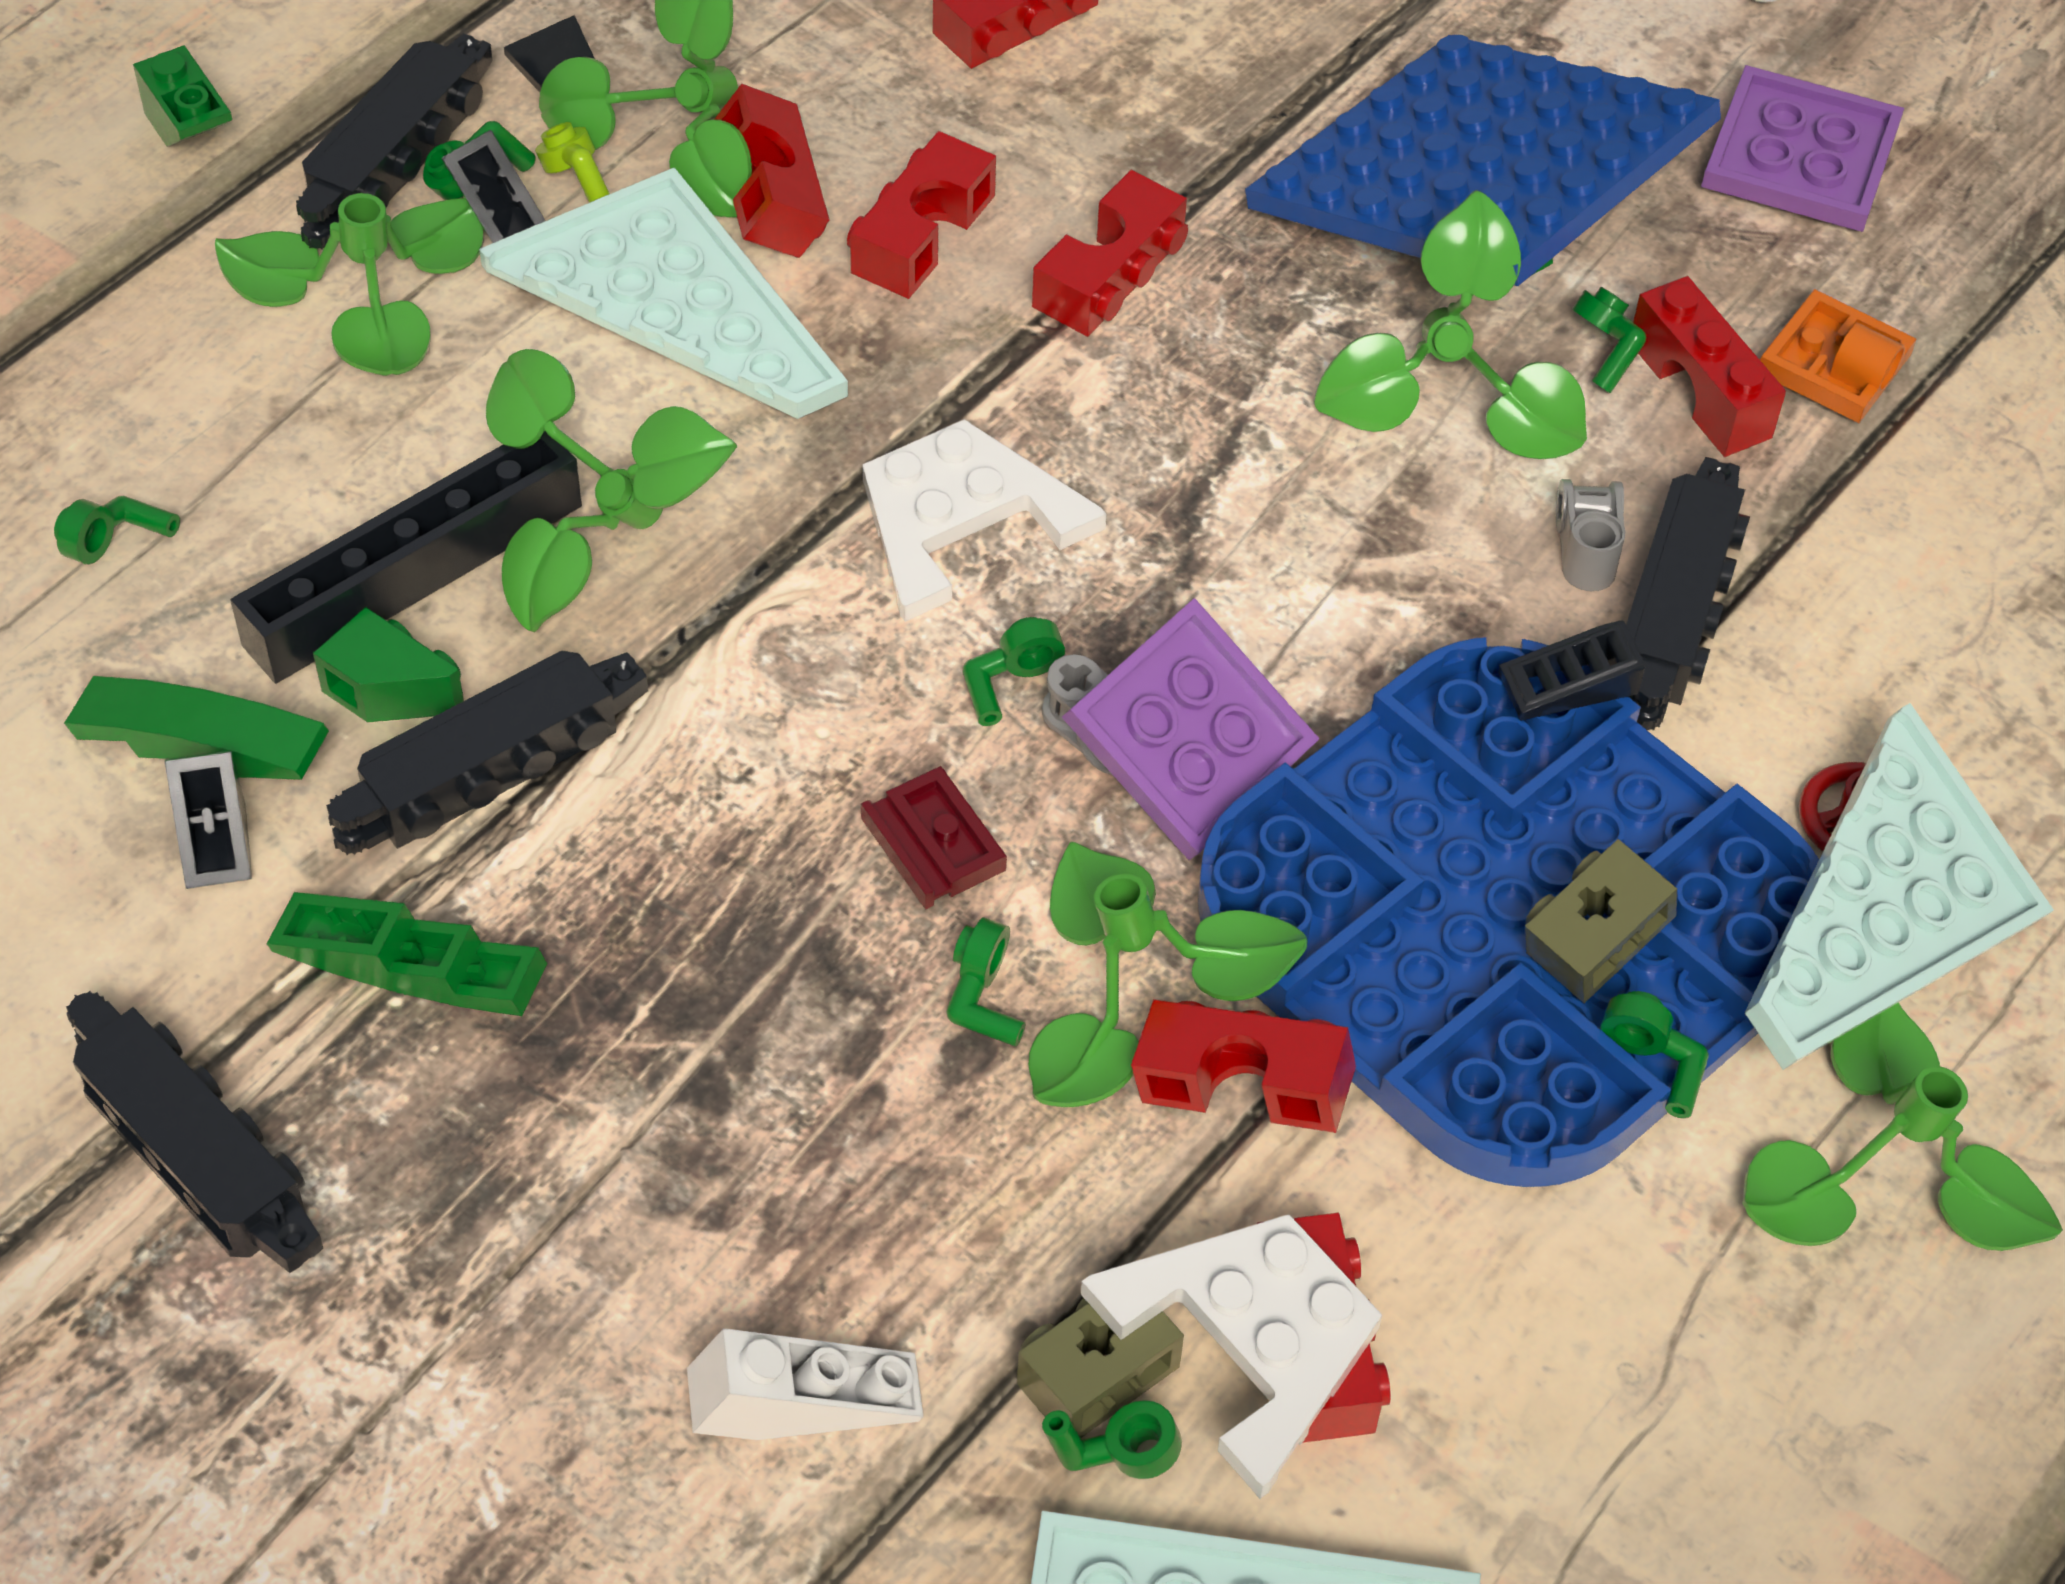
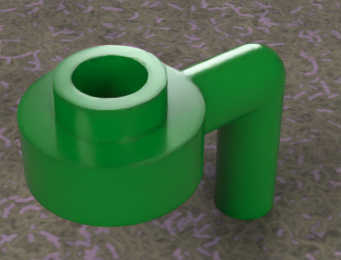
(440, 180)
(1607, 314)
(87, 527)
(1023, 650)
(981, 954)
(1645, 1028)
(1119, 1444)

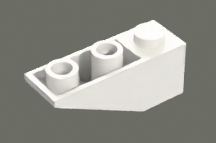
(798, 1386)

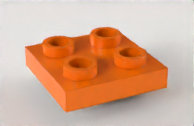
(1837, 355)

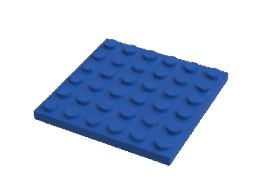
(1469, 116)

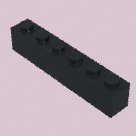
(404, 552)

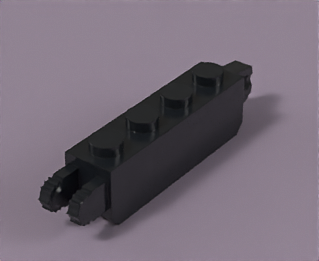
(392, 130)
(1679, 584)
(483, 748)
(189, 1135)

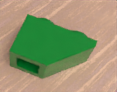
(178, 96)
(386, 673)

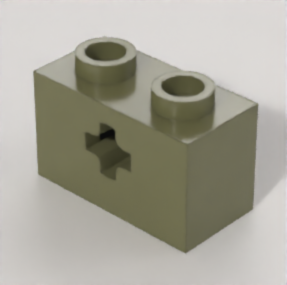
(1591, 951)
(1093, 1385)

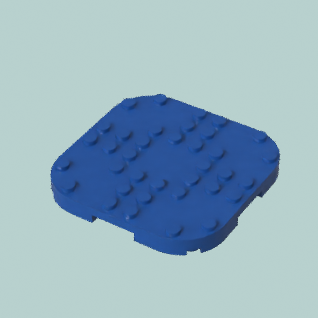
(1413, 878)

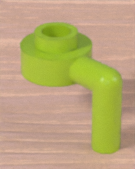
(568, 148)

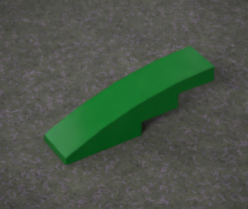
(191, 721)
(412, 957)

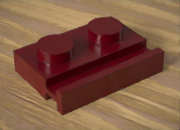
(933, 837)

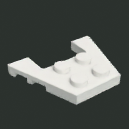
(953, 488)
(1272, 1309)

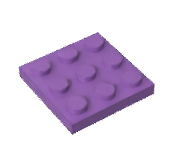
(1803, 148)
(1189, 726)

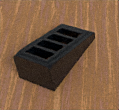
(1607, 651)

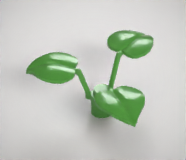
(716, 155)
(1464, 255)
(377, 339)
(673, 459)
(1113, 899)
(1984, 1200)

